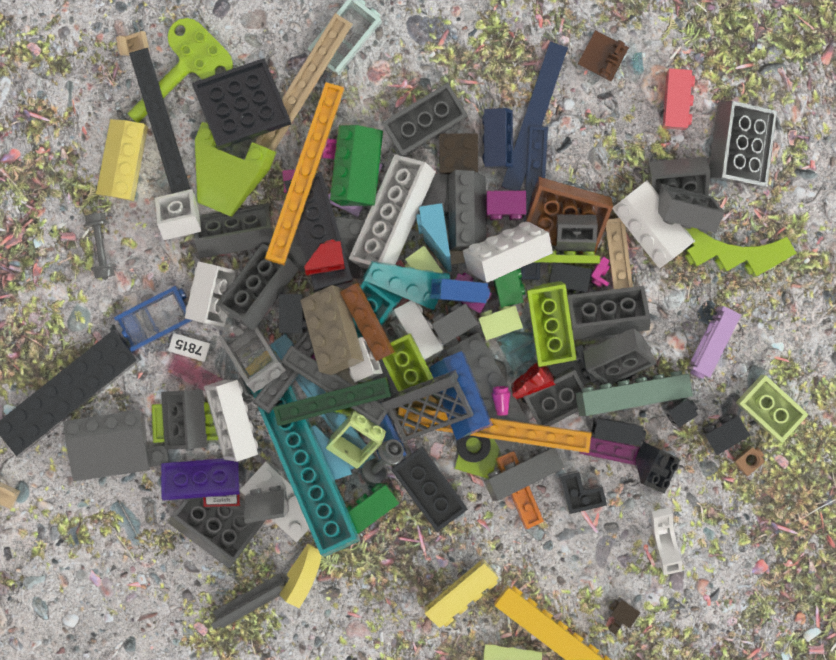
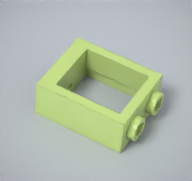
(355, 455)

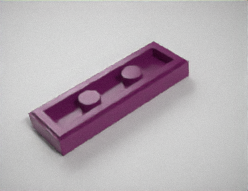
(613, 451)

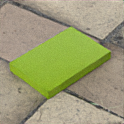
(482, 467)

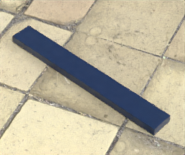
(535, 114)
(535, 168)

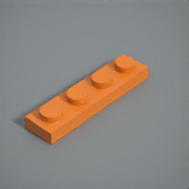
(523, 499)

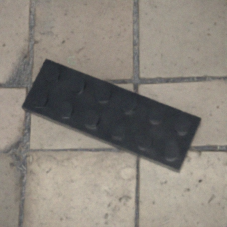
(318, 226)

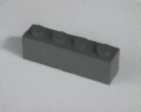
(523, 473)

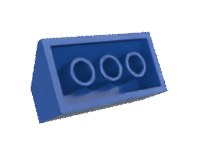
(467, 382)

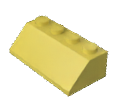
(122, 159)
(461, 593)

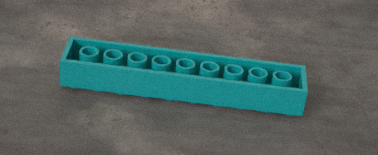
(311, 480)

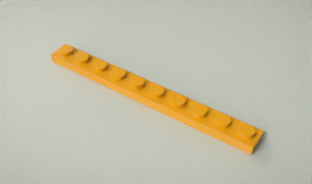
(304, 174)
(517, 432)

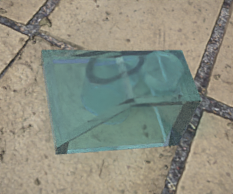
(518, 351)

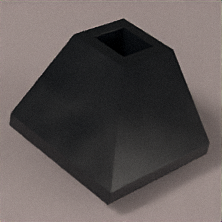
(655, 467)

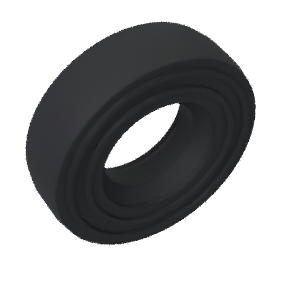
(476, 456)

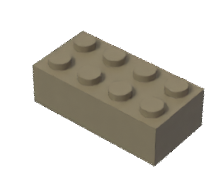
(331, 331)

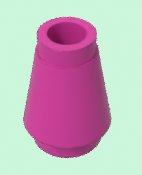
(501, 399)

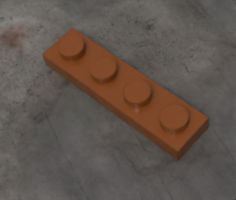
(367, 321)

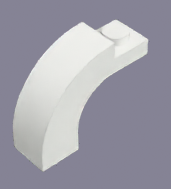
(665, 541)

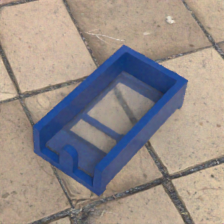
(154, 318)

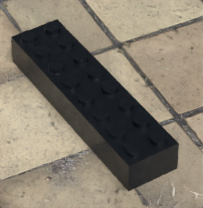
(67, 392)

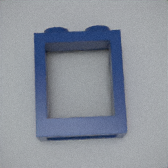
(459, 291)

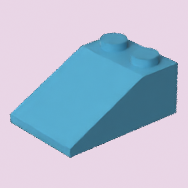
(433, 227)

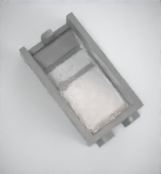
(253, 357)

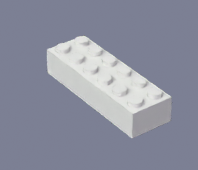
(393, 212)

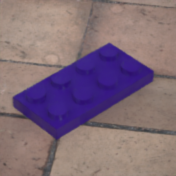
(199, 479)

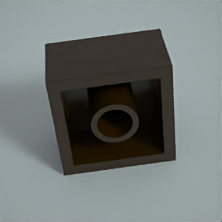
(458, 152)

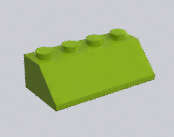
(551, 323)

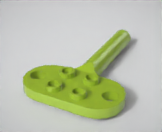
(197, 54)

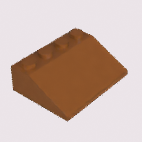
(558, 198)

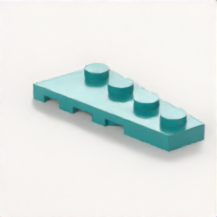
(404, 281)

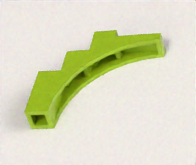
(757, 258)

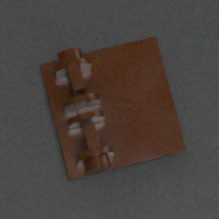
(603, 55)

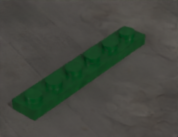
(332, 401)

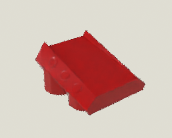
(532, 381)

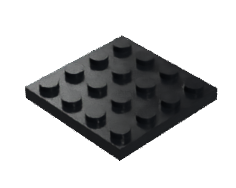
(241, 104)

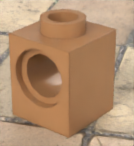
(740, 460)

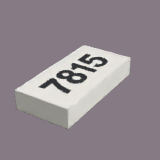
(189, 347)

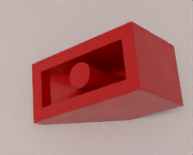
(326, 258)

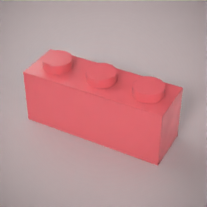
(678, 99)

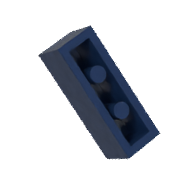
(498, 138)

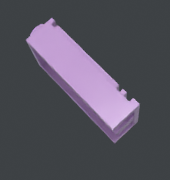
(713, 342)

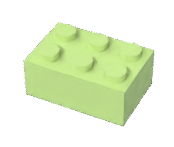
(771, 408)

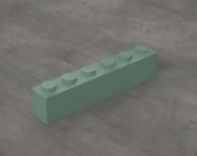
(634, 394)

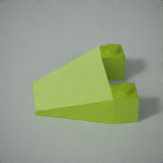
(224, 178)

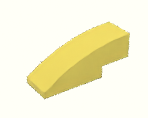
(301, 576)

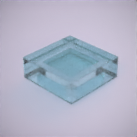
(637, 63)

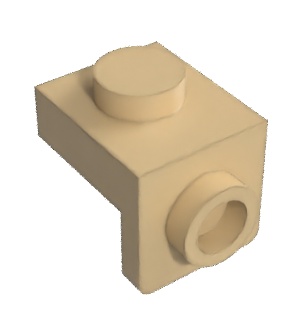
(131, 43)

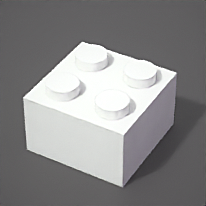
(177, 214)

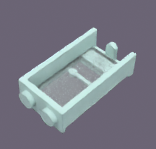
(364, 24)

